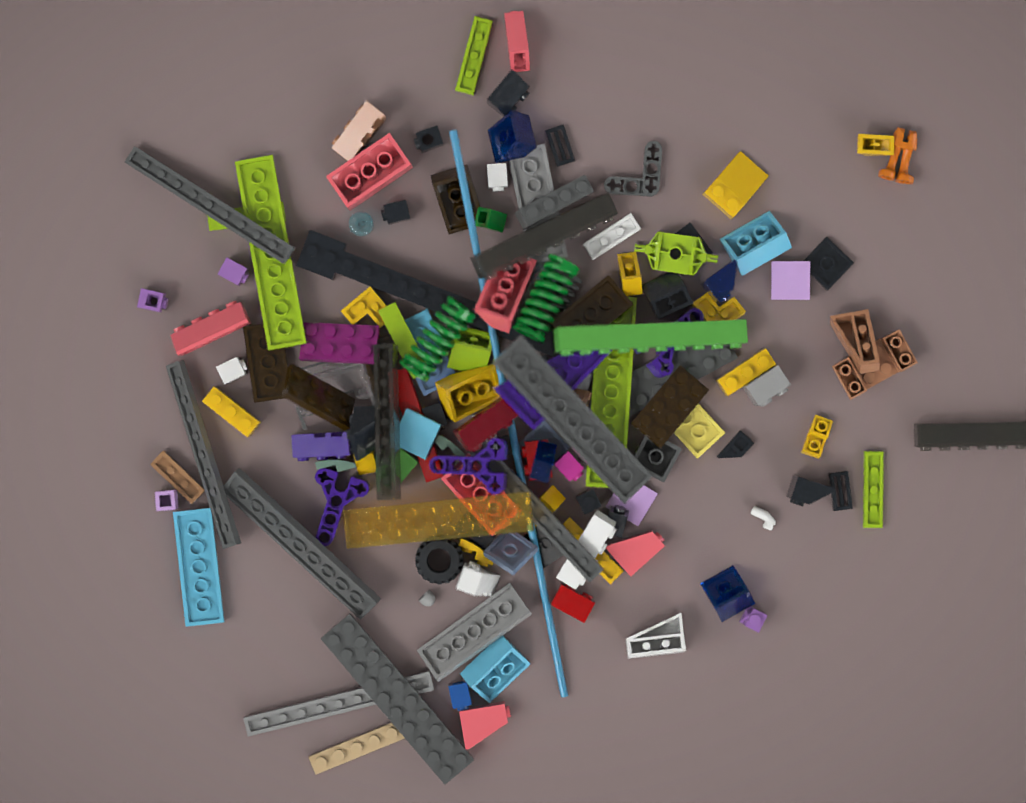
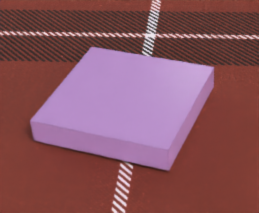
(790, 280)
(636, 505)

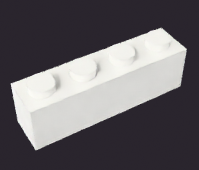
(593, 541)

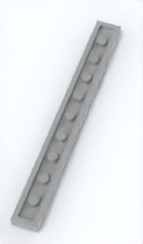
(323, 707)

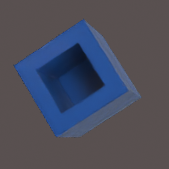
(460, 695)

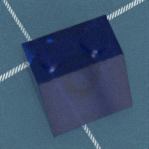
(512, 137)
(721, 282)
(727, 593)

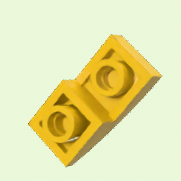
(817, 436)
(469, 547)

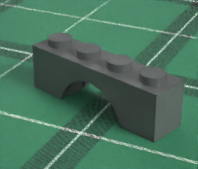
(554, 202)

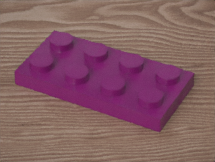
(339, 343)

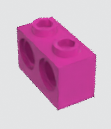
(569, 466)

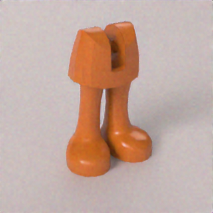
(907, 147)

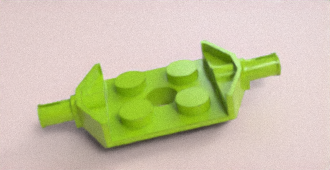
(691, 249)

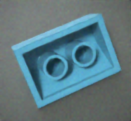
(756, 243)
(494, 669)

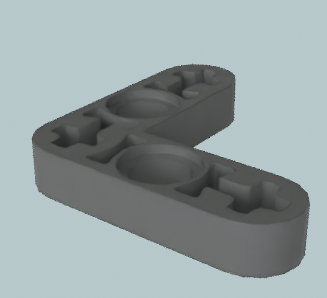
(640, 182)

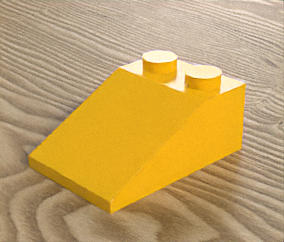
(735, 185)
(467, 391)

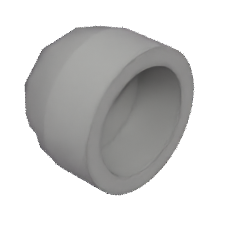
(427, 599)

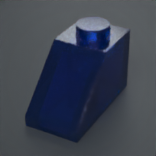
(543, 461)

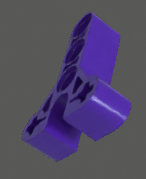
(665, 357)
(485, 475)
(330, 490)

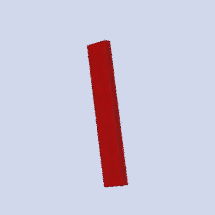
(409, 399)

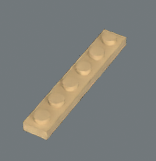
(355, 747)

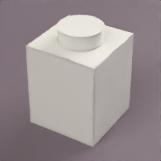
(497, 177)
(232, 370)

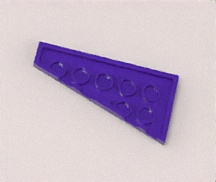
(571, 370)

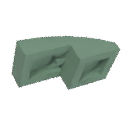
(443, 442)
(341, 465)

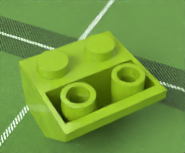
(470, 350)

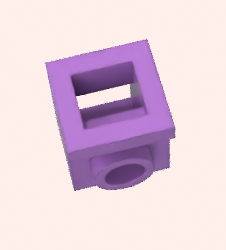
(145, 300)
(753, 619)

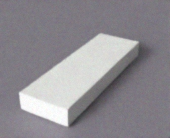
(611, 236)

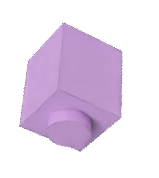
(166, 500)

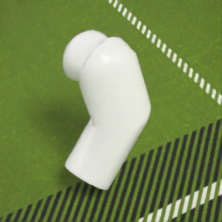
(764, 515)

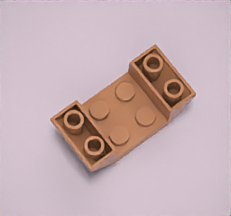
(893, 357)

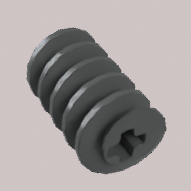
(566, 297)

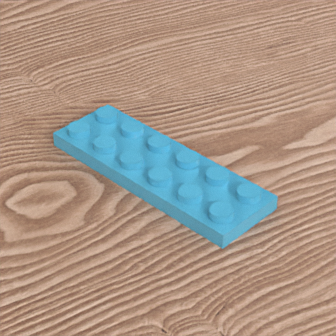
(198, 567)

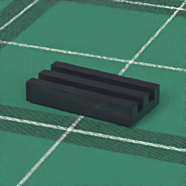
(565, 161)
(848, 491)

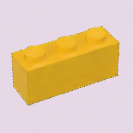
(745, 372)
(231, 411)

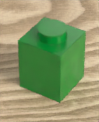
(490, 219)

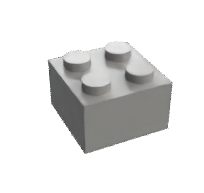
(766, 386)

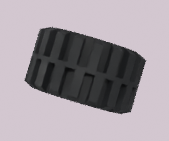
(432, 575)

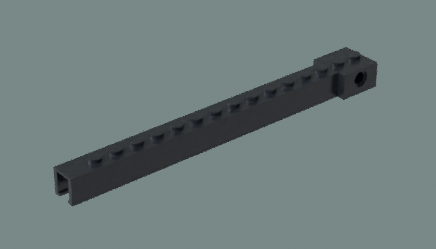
(328, 257)

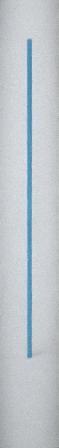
(511, 429)

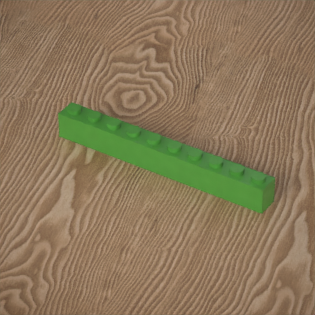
(648, 336)

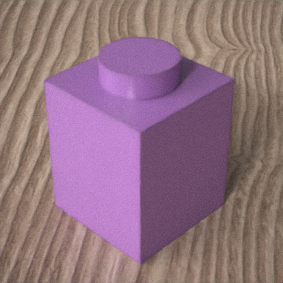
(234, 272)

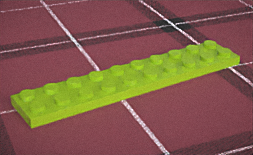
(273, 279)
(612, 392)

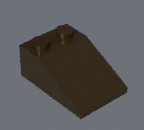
(450, 198)

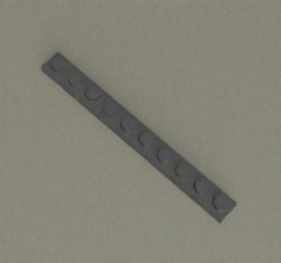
(209, 205)
(203, 454)
(547, 522)

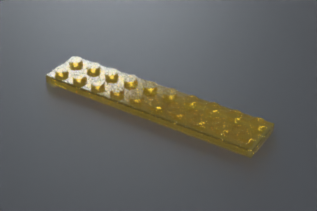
(438, 520)

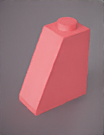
(517, 41)
(636, 550)
(482, 721)

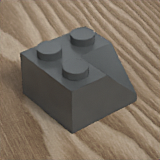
(655, 459)

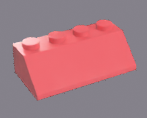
(369, 171)
(504, 295)
(210, 329)
(466, 484)

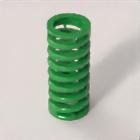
(535, 300)
(462, 315)

